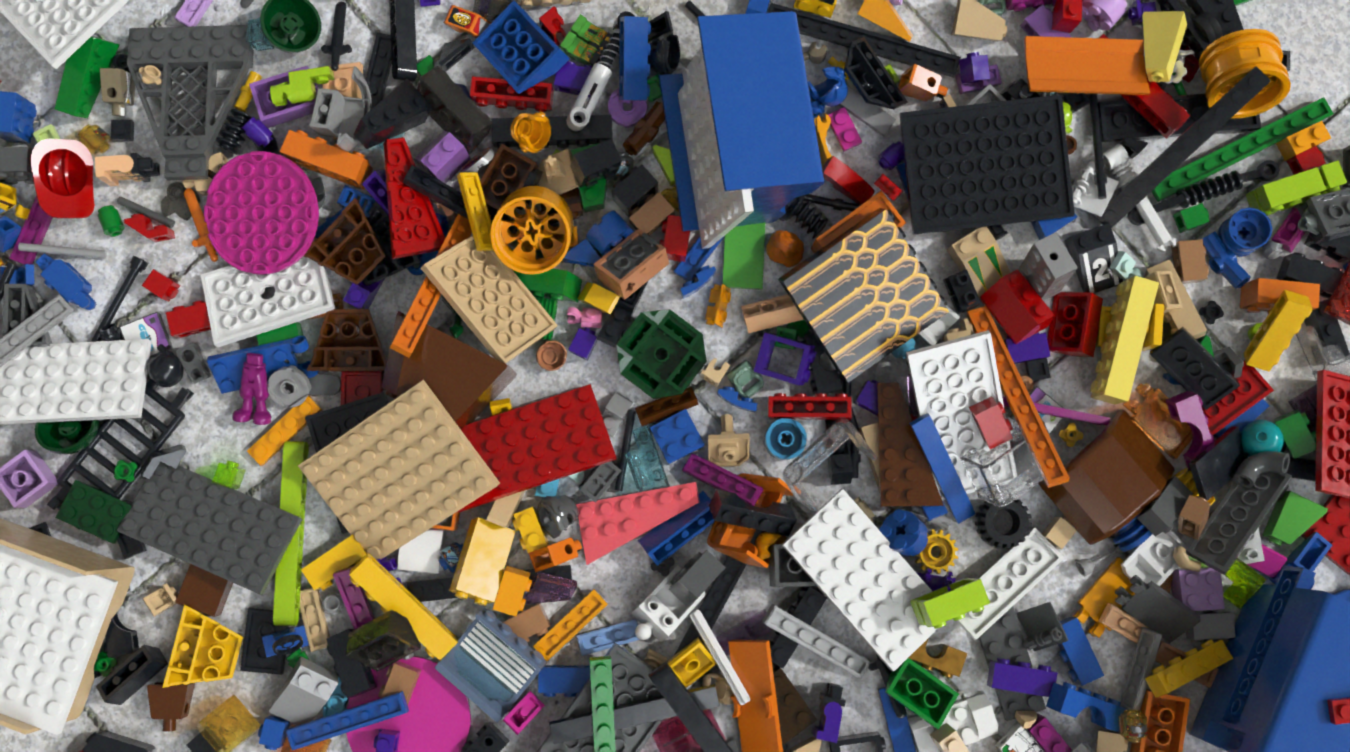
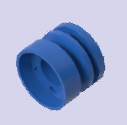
(1250, 224)
(1131, 535)

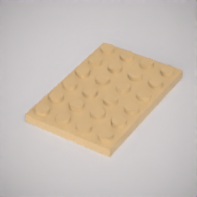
(489, 299)

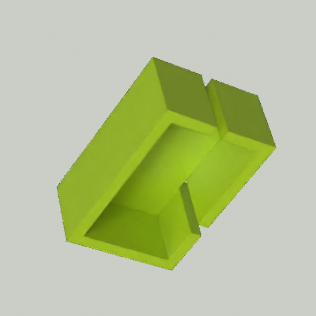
(943, 605)

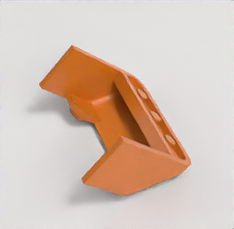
(735, 539)

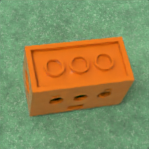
(871, 205)

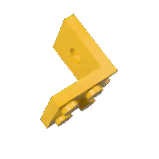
(1154, 331)

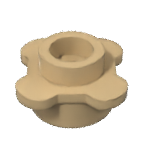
(150, 75)

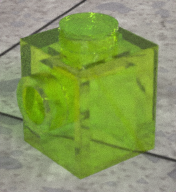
(229, 475)

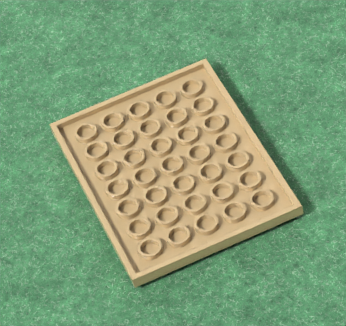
(399, 472)

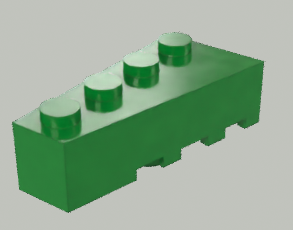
(82, 76)

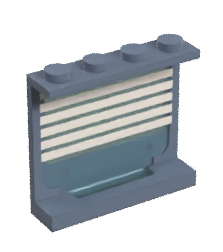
(491, 665)

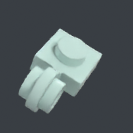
(1123, 266)

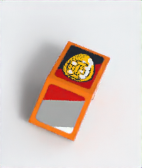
(466, 21)

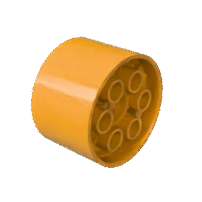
(521, 258)

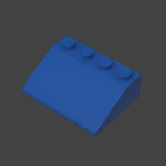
(520, 49)

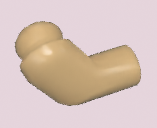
(1183, 561)

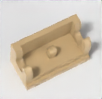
(713, 375)

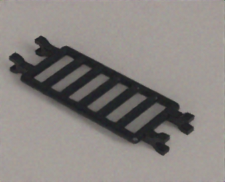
(174, 408)

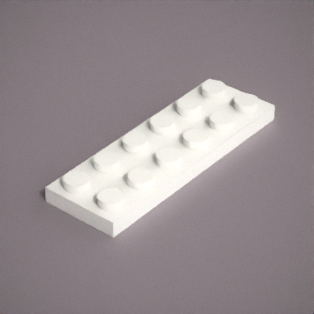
(1012, 579)

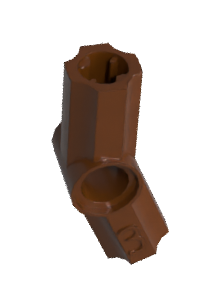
(645, 130)

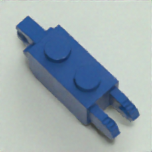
(66, 281)

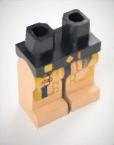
(124, 167)

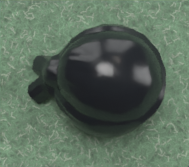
(165, 367)

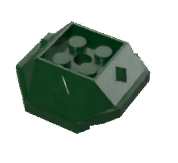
(657, 332)

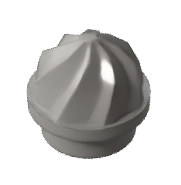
(1272, 250)

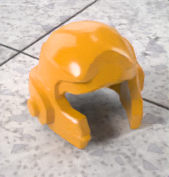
(531, 131)

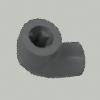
(1259, 463)

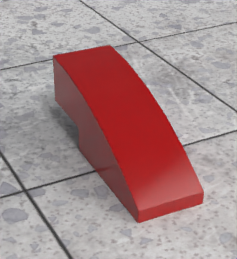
(847, 181)

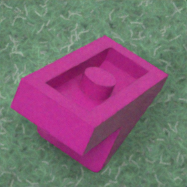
(523, 712)

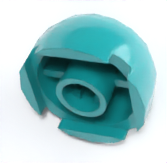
(1261, 437)

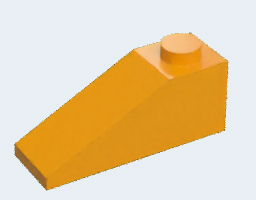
(884, 14)

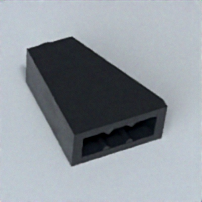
(112, 742)

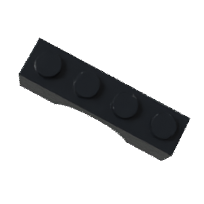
(731, 509)
(120, 639)

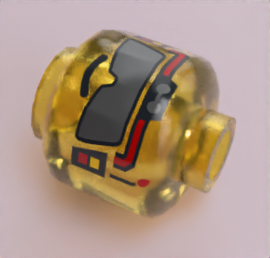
(94, 139)
(1133, 725)

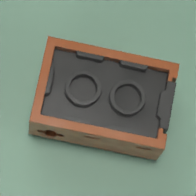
(631, 263)

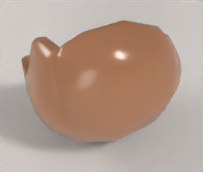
(551, 355)

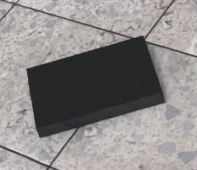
(254, 659)

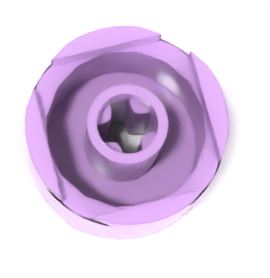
(1102, 13)

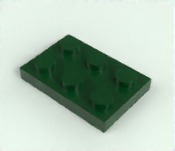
(93, 511)

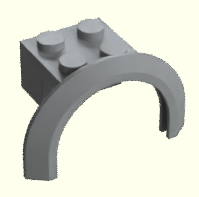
(340, 115)

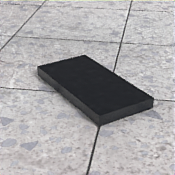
(1194, 367)
(1218, 463)

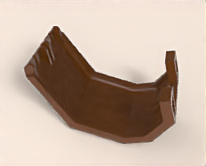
(1111, 480)

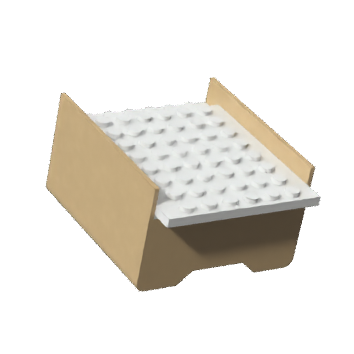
(51, 625)

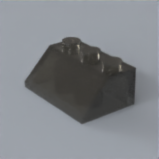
(382, 641)

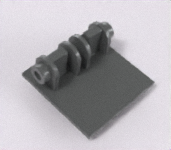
(1041, 627)

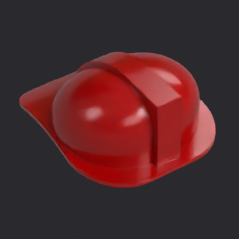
(63, 178)

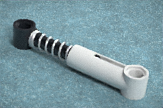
(596, 80)

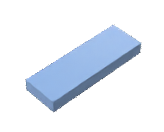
(605, 637)

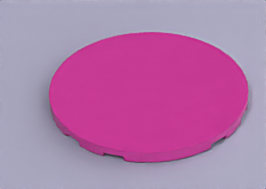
(261, 212)
(436, 716)

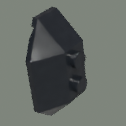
(871, 76)

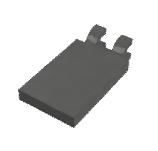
(1157, 609)

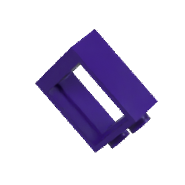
(766, 351)

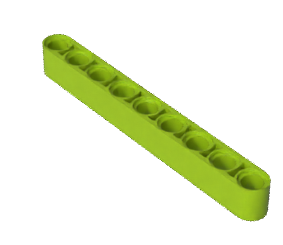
(289, 569)

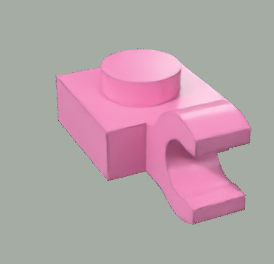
(588, 317)

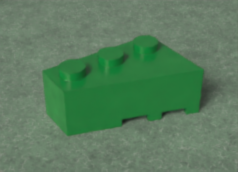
(595, 196)
(553, 284)

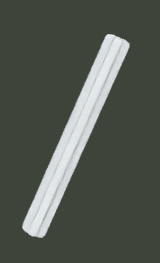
(720, 657)

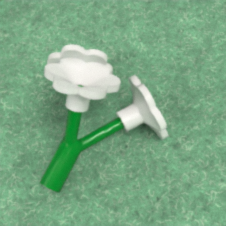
(1179, 71)

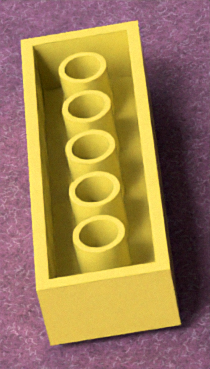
(1124, 340)

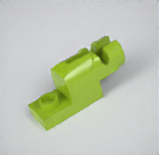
(301, 85)

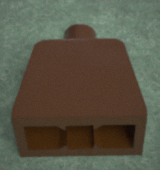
(169, 703)

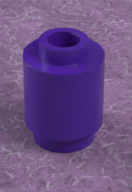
(257, 132)
(891, 156)

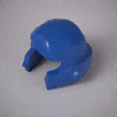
(831, 91)

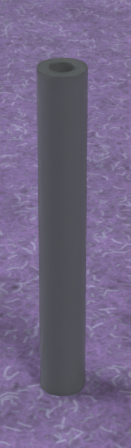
(145, 211)

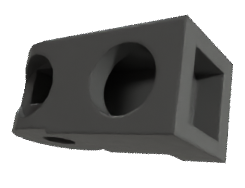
(193, 362)

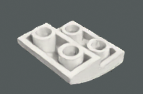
(422, 552)

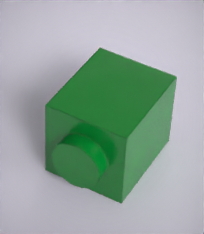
(1191, 218)

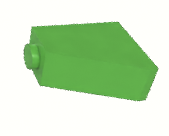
(1292, 518)

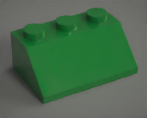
(921, 692)

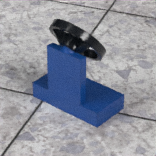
(285, 641)

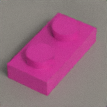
(844, 129)

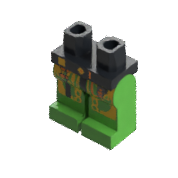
(585, 42)

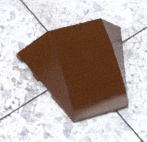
(348, 245)
(348, 343)

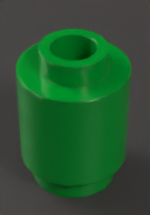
(110, 221)

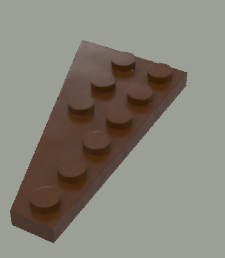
(902, 464)

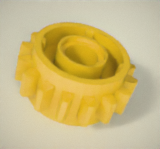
(946, 554)

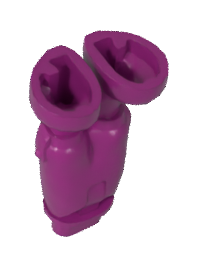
(253, 385)

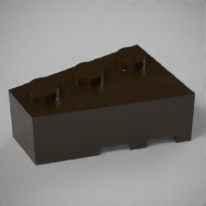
(792, 709)

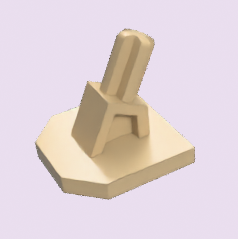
(557, 172)
(727, 447)

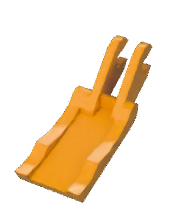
(822, 127)

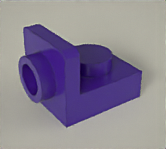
(1136, 11)

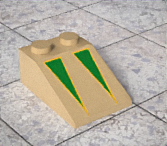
(981, 258)

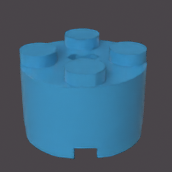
(781, 450)

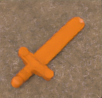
(200, 224)

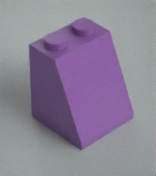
(443, 157)

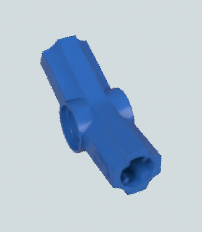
(1224, 261)

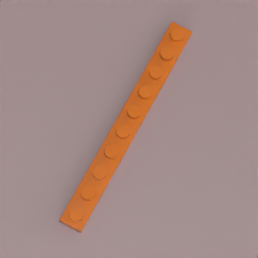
(427, 295)
(1021, 403)

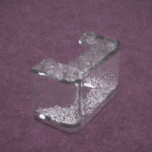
(1004, 470)

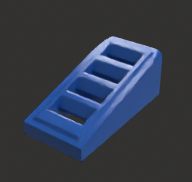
(347, 191)

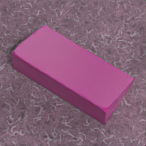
(1288, 232)
(1272, 563)

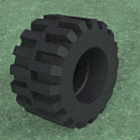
(1016, 533)

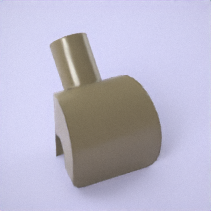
(815, 55)

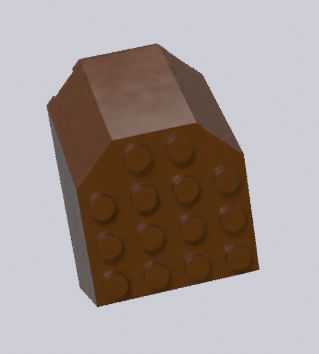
(454, 371)

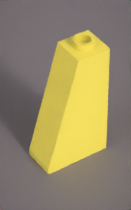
(1162, 42)

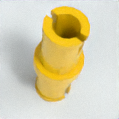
(246, 94)

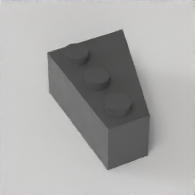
(20, 304)

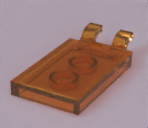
(1155, 421)

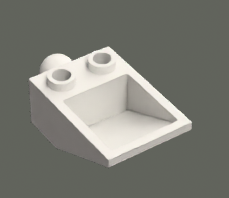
(662, 610)

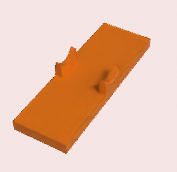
(759, 717)

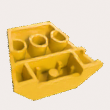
(202, 650)

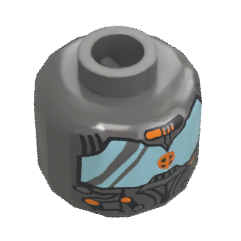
(626, 165)

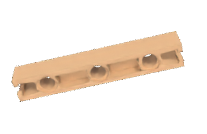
(770, 313)

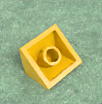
(691, 662)

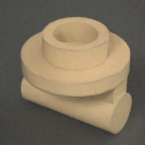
(654, 659)

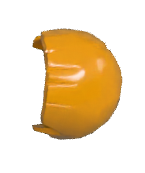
(763, 542)

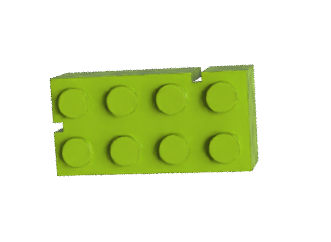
(1297, 188)

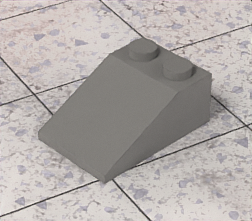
(304, 692)

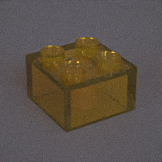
(228, 725)

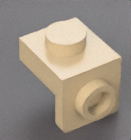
(161, 599)

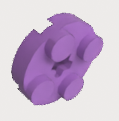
(626, 118)

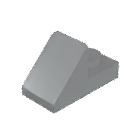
(615, 413)

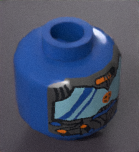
(450, 556)

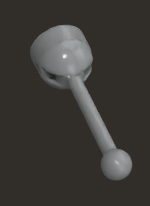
(1086, 566)

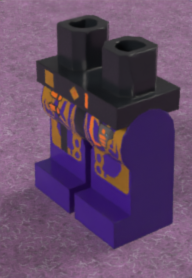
(830, 713)

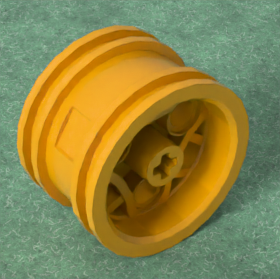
(1233, 57)

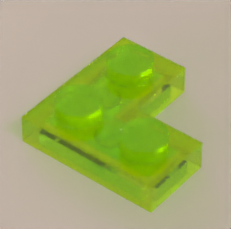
(1244, 585)

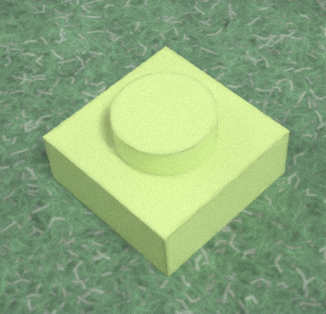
(47, 132)

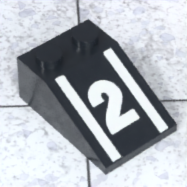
(1093, 254)

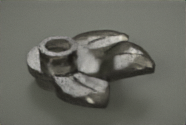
(176, 204)

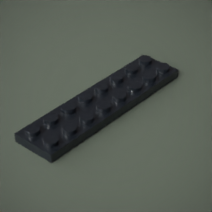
(1122, 121)

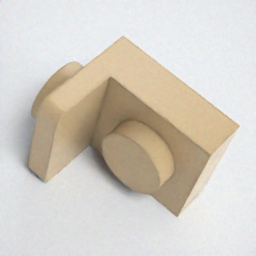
(966, 330)

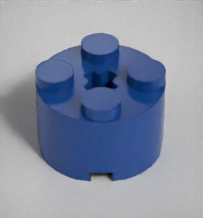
(609, 232)
(905, 533)

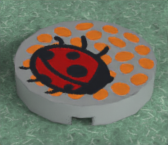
(481, 158)

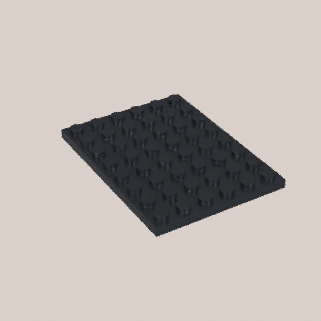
(987, 164)

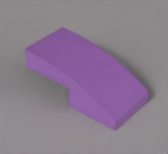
(994, 80)

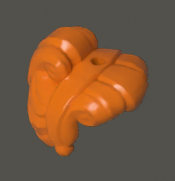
(785, 248)

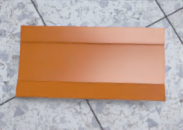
(1085, 65)

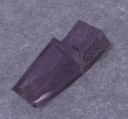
(746, 630)

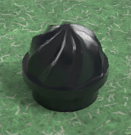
(110, 332)

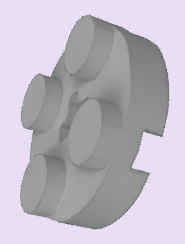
(292, 376)

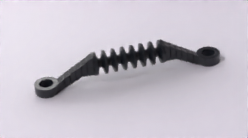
(1211, 188)

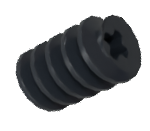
(234, 131)
(807, 216)

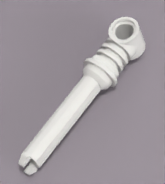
(1116, 160)

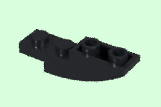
(619, 318)

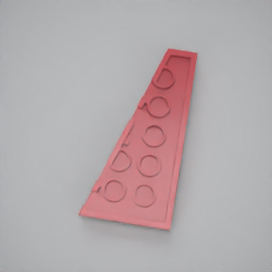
(623, 518)

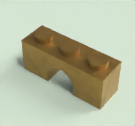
(949, 660)

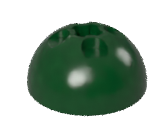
(293, 15)
(66, 436)

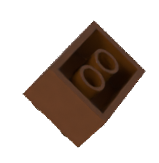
(505, 175)

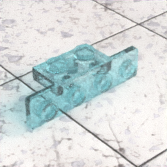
(645, 462)

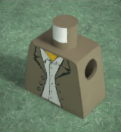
(117, 89)

